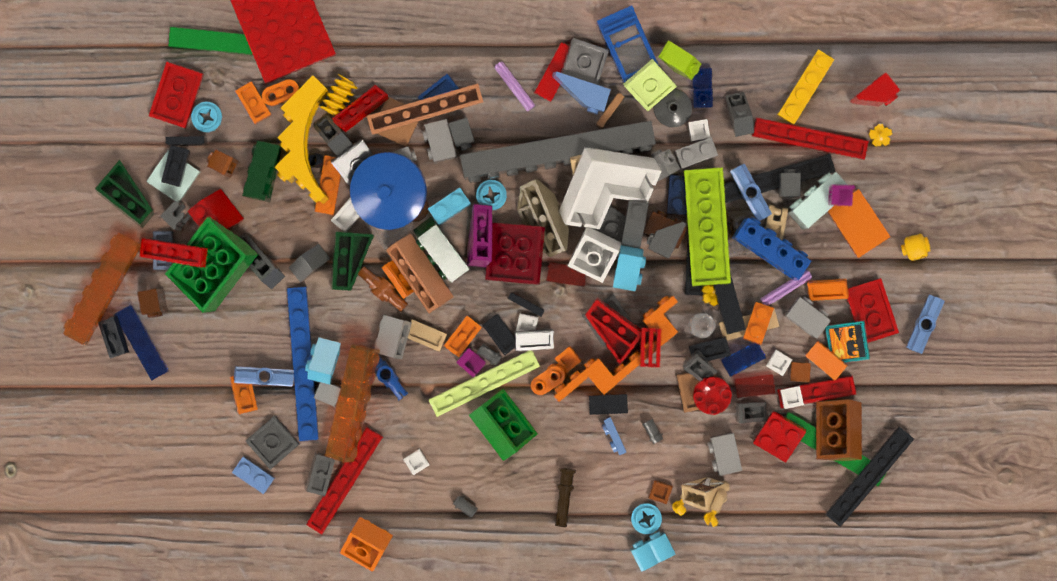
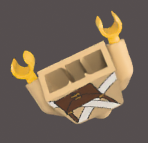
(703, 494)

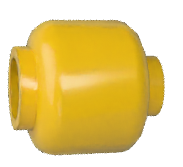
(916, 247)

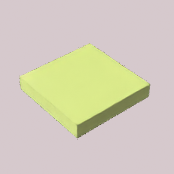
(649, 85)

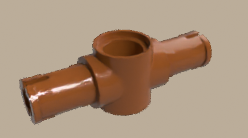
(382, 289)

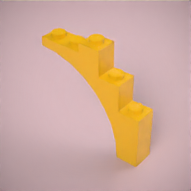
(294, 138)

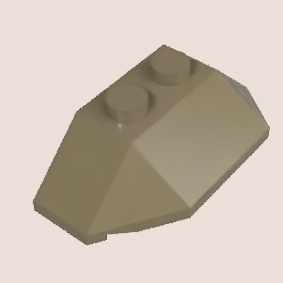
(540, 208)

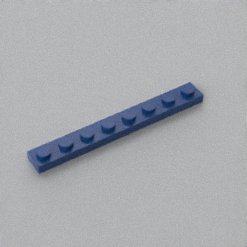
(301, 352)

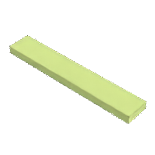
(484, 383)

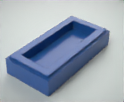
(442, 86)

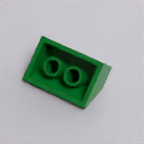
(503, 424)

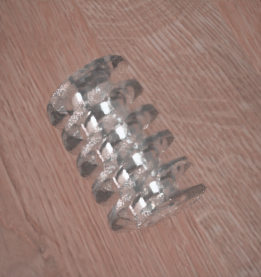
(708, 327)

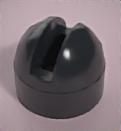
(316, 160)

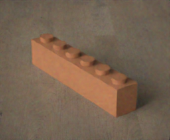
(425, 109)

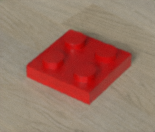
(779, 436)

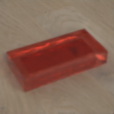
(564, 274)
(754, 386)

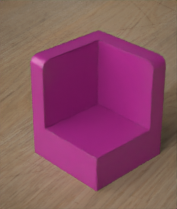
(841, 195)
(471, 362)

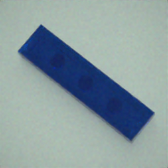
(141, 342)

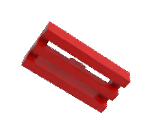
(650, 353)

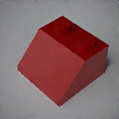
(879, 92)
(218, 208)

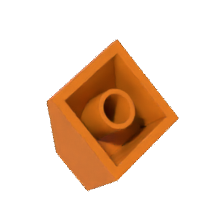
(366, 544)

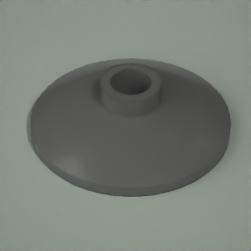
(673, 118)

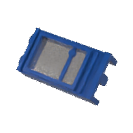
(626, 42)

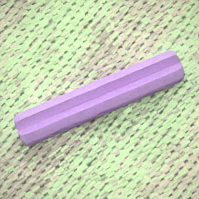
(514, 86)
(784, 289)

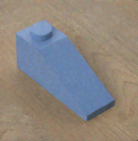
(585, 93)

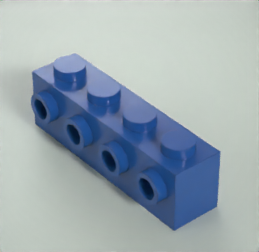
(772, 249)

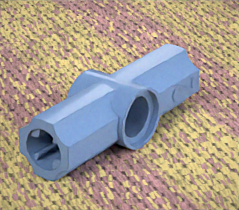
(744, 180)
(930, 312)
(250, 375)

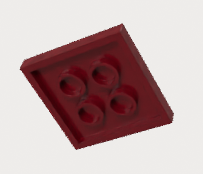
(516, 253)

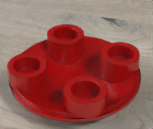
(712, 395)

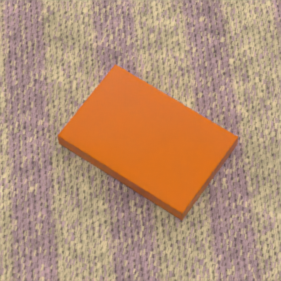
(859, 225)

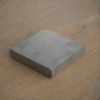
(585, 61)

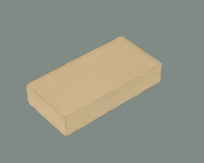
(426, 335)

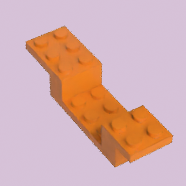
(601, 375)

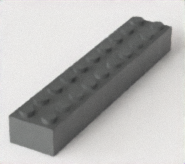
(555, 151)

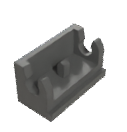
(174, 217)
(319, 474)

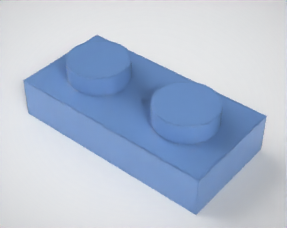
(616, 444)
(253, 475)

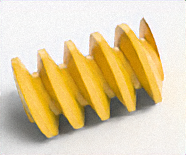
(339, 96)

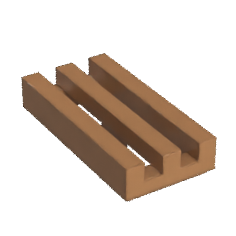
(609, 111)

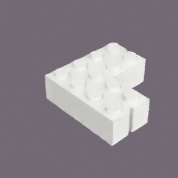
(601, 178)

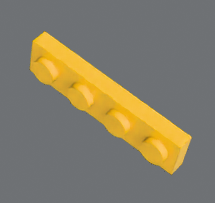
(805, 87)

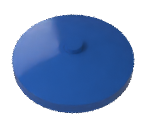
(388, 190)

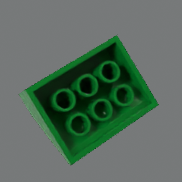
(225, 264)

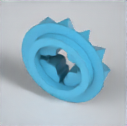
(198, 120)
(496, 187)
(643, 527)

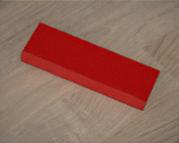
(548, 85)
(360, 108)

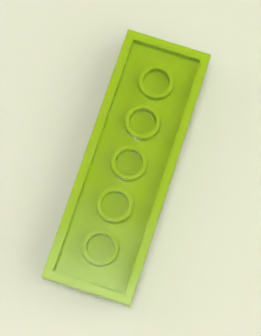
(707, 226)

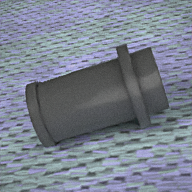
(489, 354)
(653, 432)
(464, 506)

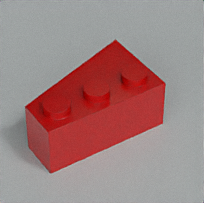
(614, 329)

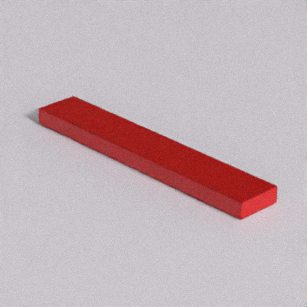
(810, 138)
(343, 482)

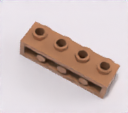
(419, 273)

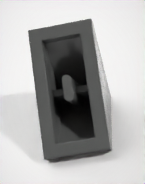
(309, 262)
(698, 366)
(751, 412)

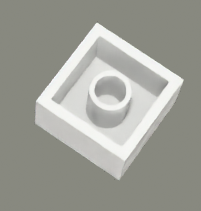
(594, 254)

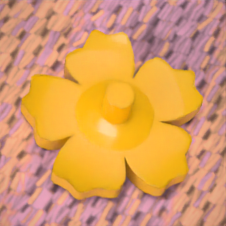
(880, 135)
(710, 295)

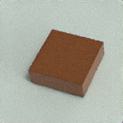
(800, 372)
(660, 492)

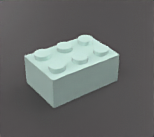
(815, 203)

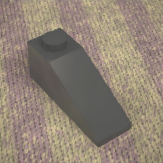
(634, 224)
(262, 265)

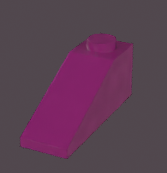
(480, 236)

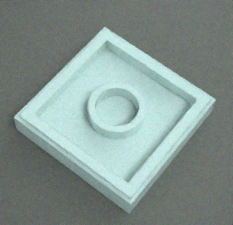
(174, 192)

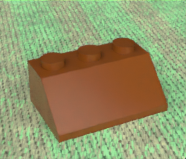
(839, 430)

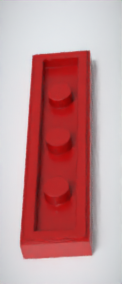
(173, 252)
(824, 390)

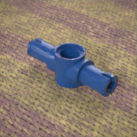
(392, 382)

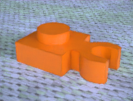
(567, 359)

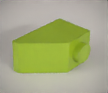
(679, 60)

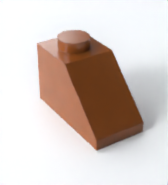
(222, 163)

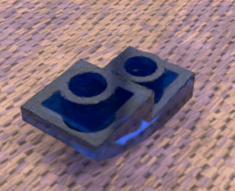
(703, 89)
(743, 359)

